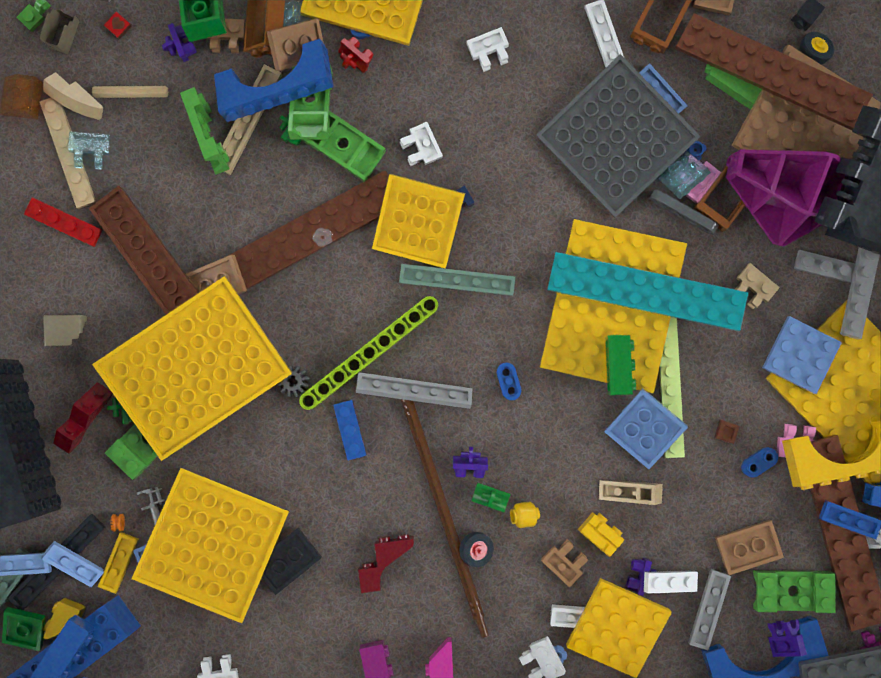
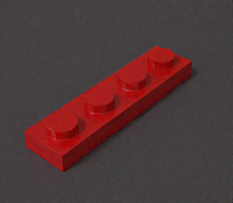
(63, 222)

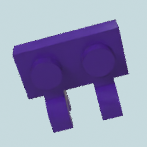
(788, 644)

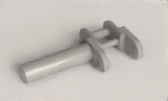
(153, 505)

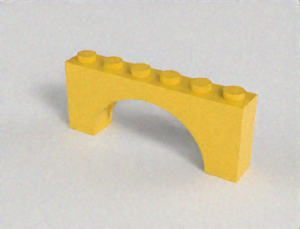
(809, 467)

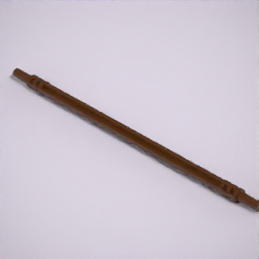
(445, 515)

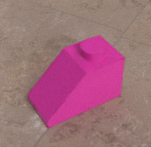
(441, 662)

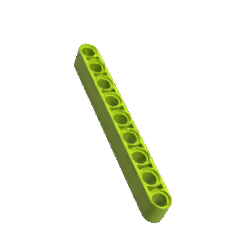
(344, 367)

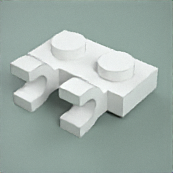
(487, 44)
(425, 143)
(546, 657)
(226, 672)

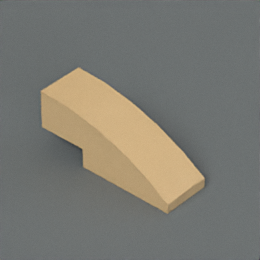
(72, 96)

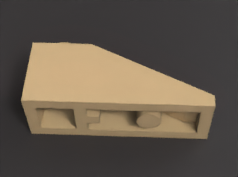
(631, 492)

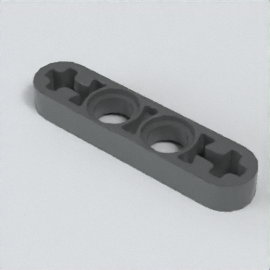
(684, 212)

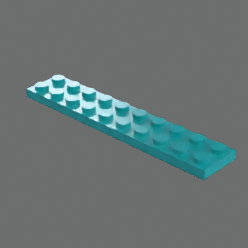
(648, 291)

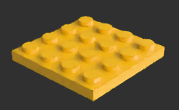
(418, 221)
(618, 628)

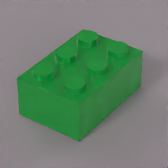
(202, 18)

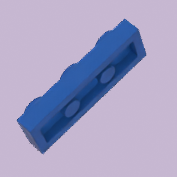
(349, 430)
(850, 519)

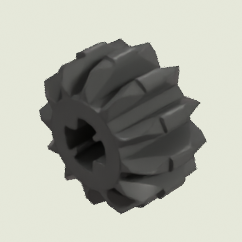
(299, 387)

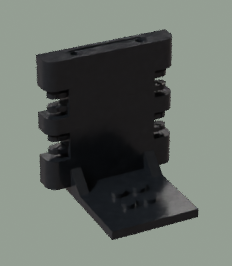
(858, 212)

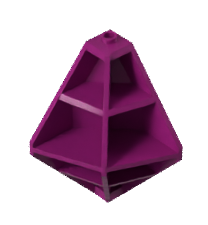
(784, 188)

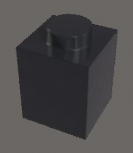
(807, 14)

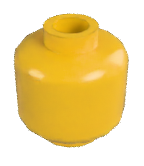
(524, 514)

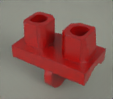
(352, 56)

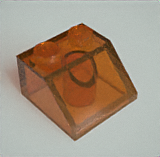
(21, 96)

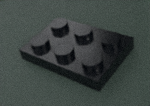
(289, 560)

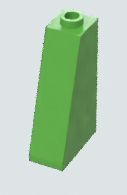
(733, 86)

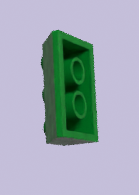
(620, 365)

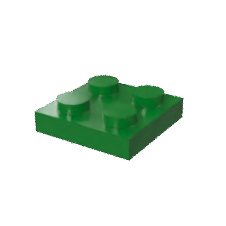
(23, 629)

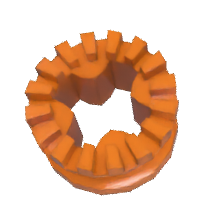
(118, 522)

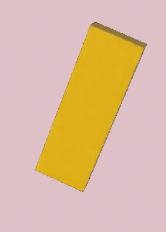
(118, 562)

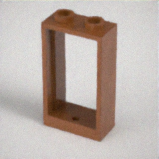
(255, 25)
(655, 44)
(707, 211)

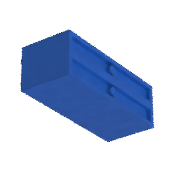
(112, 624)

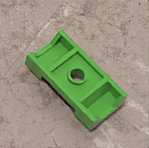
(199, 116)
(311, 118)
(358, 157)
(132, 453)
(813, 593)

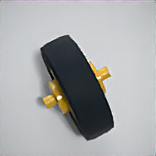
(817, 47)

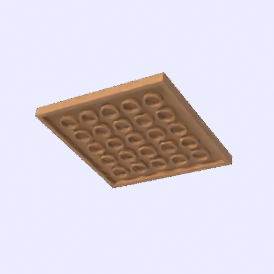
(788, 127)

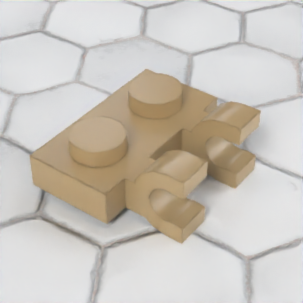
(758, 283)

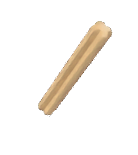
(129, 91)

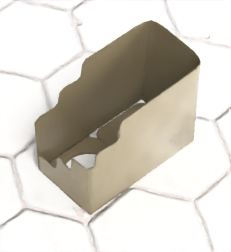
(50, 27)
(61, 329)

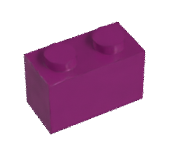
(375, 660)

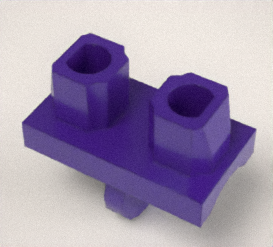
(184, 50)
(470, 461)
(641, 566)

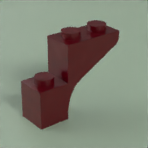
(82, 415)
(386, 551)

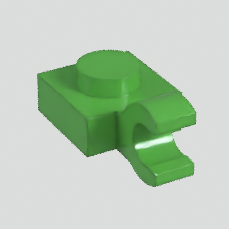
(32, 16)

